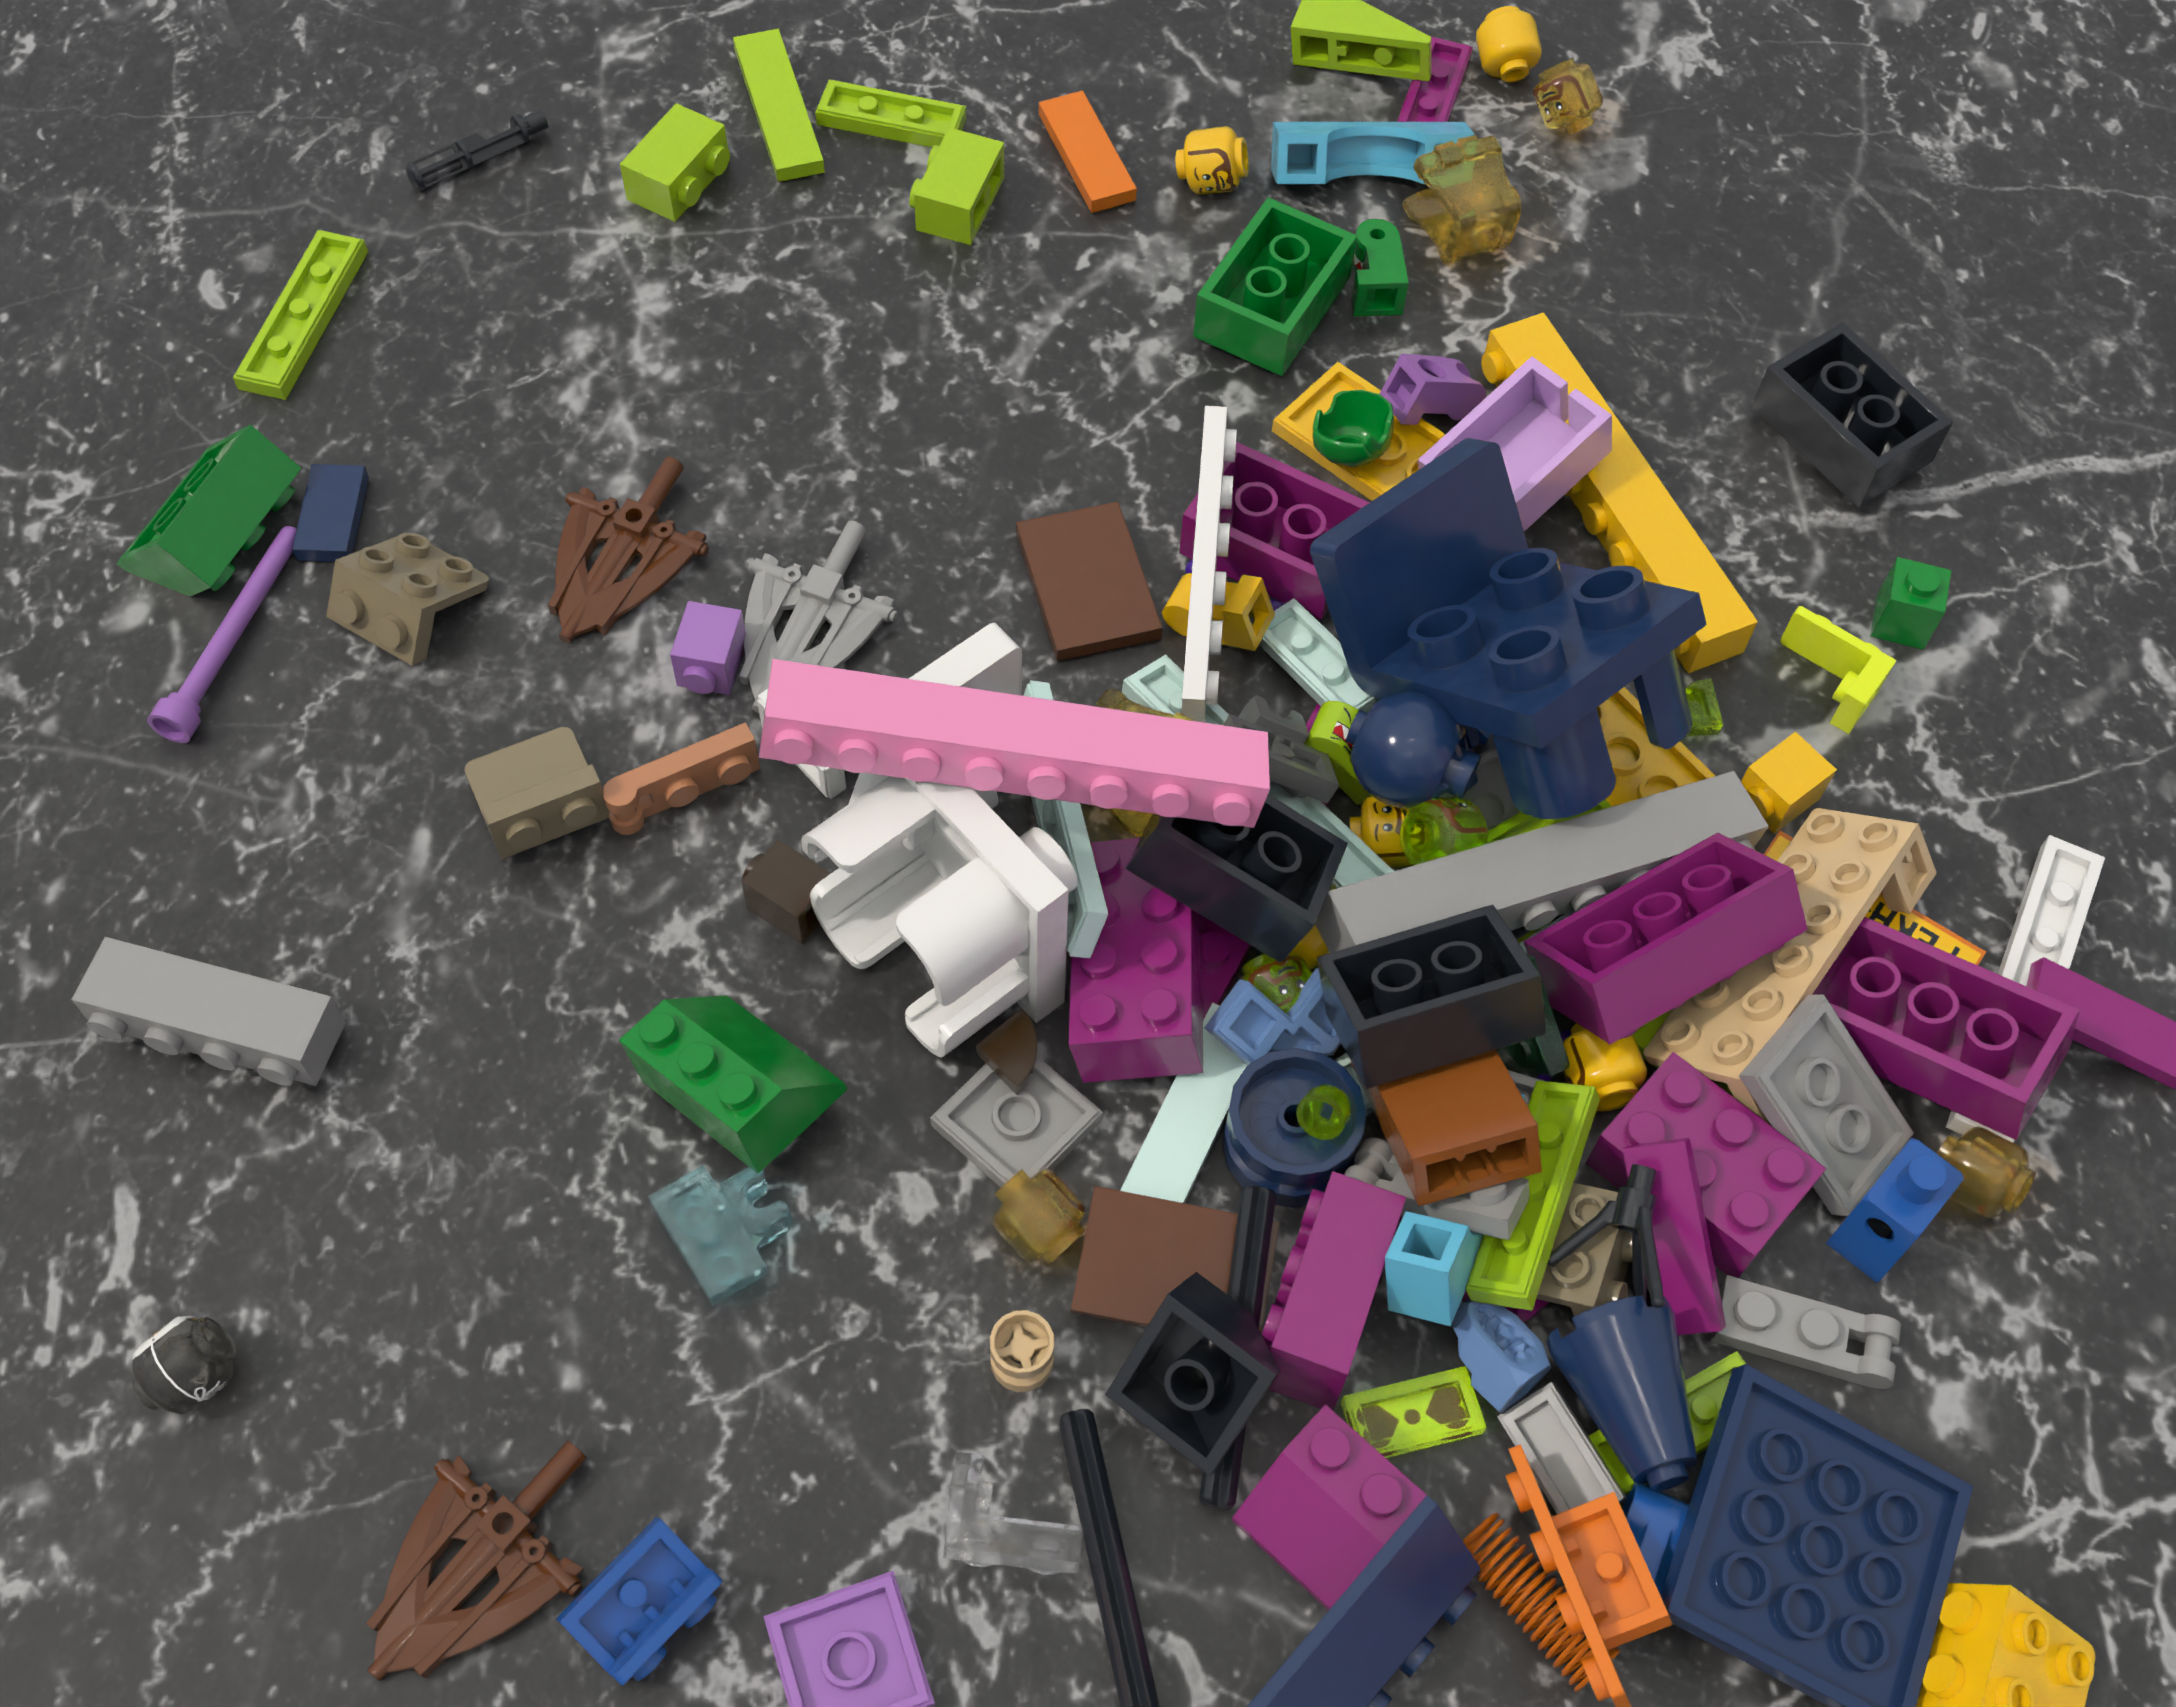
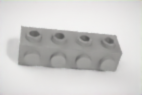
(209, 1012)

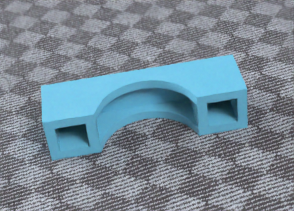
(1340, 149)
(1429, 1267)

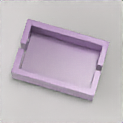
(1537, 446)

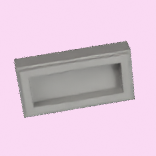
(1559, 1450)

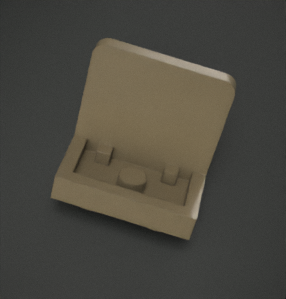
(396, 588)
(536, 791)
(1598, 1267)

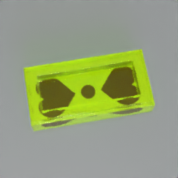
(1416, 1412)

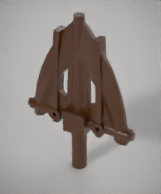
(598, 597)
(421, 1619)

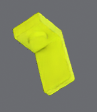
(1844, 655)

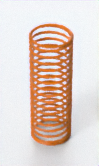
(1517, 1606)

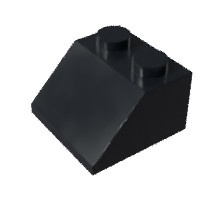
(1196, 1372)

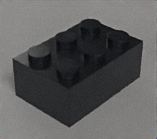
(1851, 414)
(1248, 880)
(1431, 995)

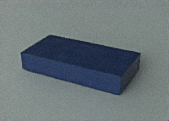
(330, 512)

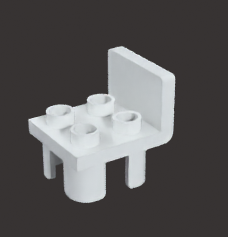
(949, 880)

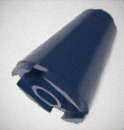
(1633, 1385)

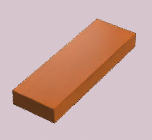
(1087, 151)

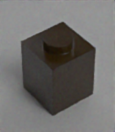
(780, 887)

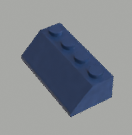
(1380, 1619)

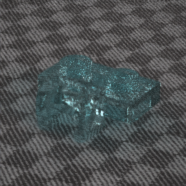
(721, 1228)

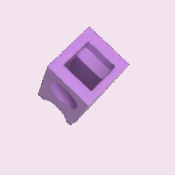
(1431, 386)

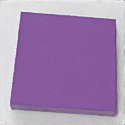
(850, 1649)

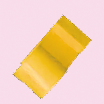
(1242, 601)

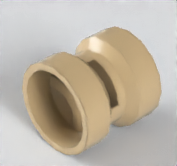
(1019, 1337)

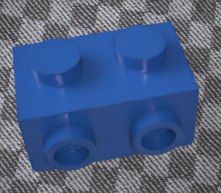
(641, 1603)

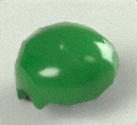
(1354, 428)

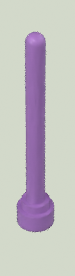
(178, 714)

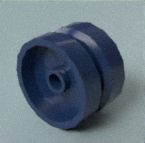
(1263, 1133)

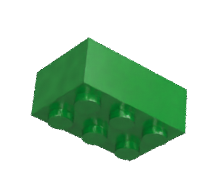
(1274, 286)

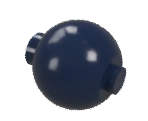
(1410, 751)

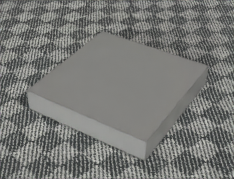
(1015, 1131)

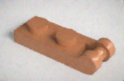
(680, 777)

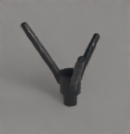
(1632, 1214)

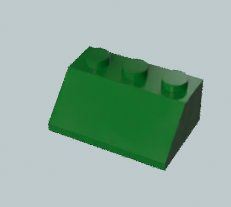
(213, 514)
(730, 1075)

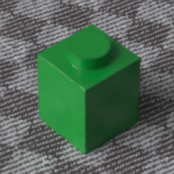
(1910, 603)

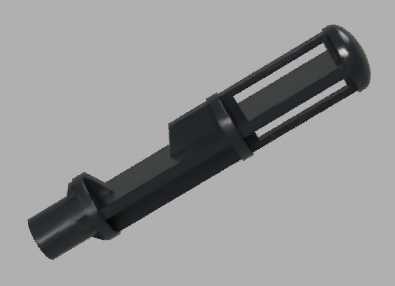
(476, 150)

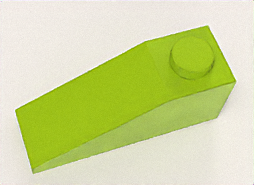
(1358, 40)

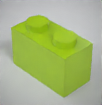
(675, 162)
(958, 185)

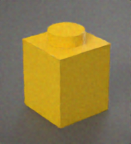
(1787, 781)

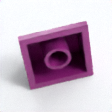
(1327, 1506)

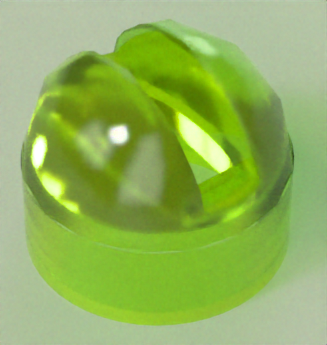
(1312, 1105)

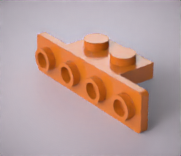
(1602, 1570)

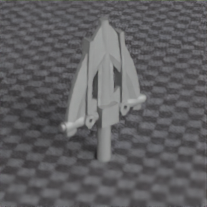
(814, 600)

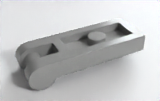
(1486, 1211)
(1807, 1333)

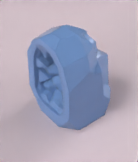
(1499, 1353)

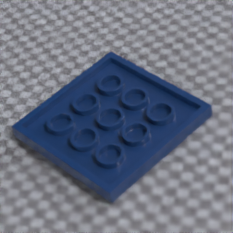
(1815, 1548)

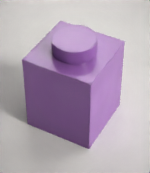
(708, 648)

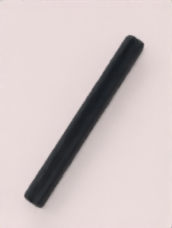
(1247, 1289)
(1107, 1560)

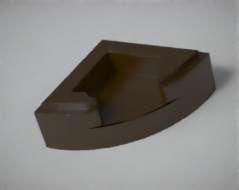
(1011, 1051)

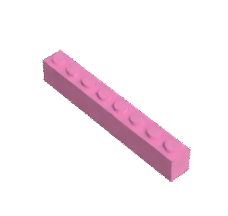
(1014, 744)

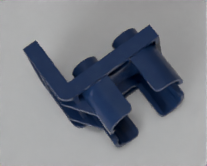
(1454, 605)

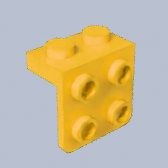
(2003, 1653)

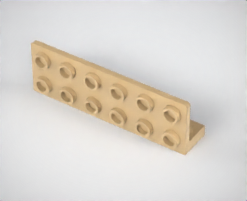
(1839, 873)

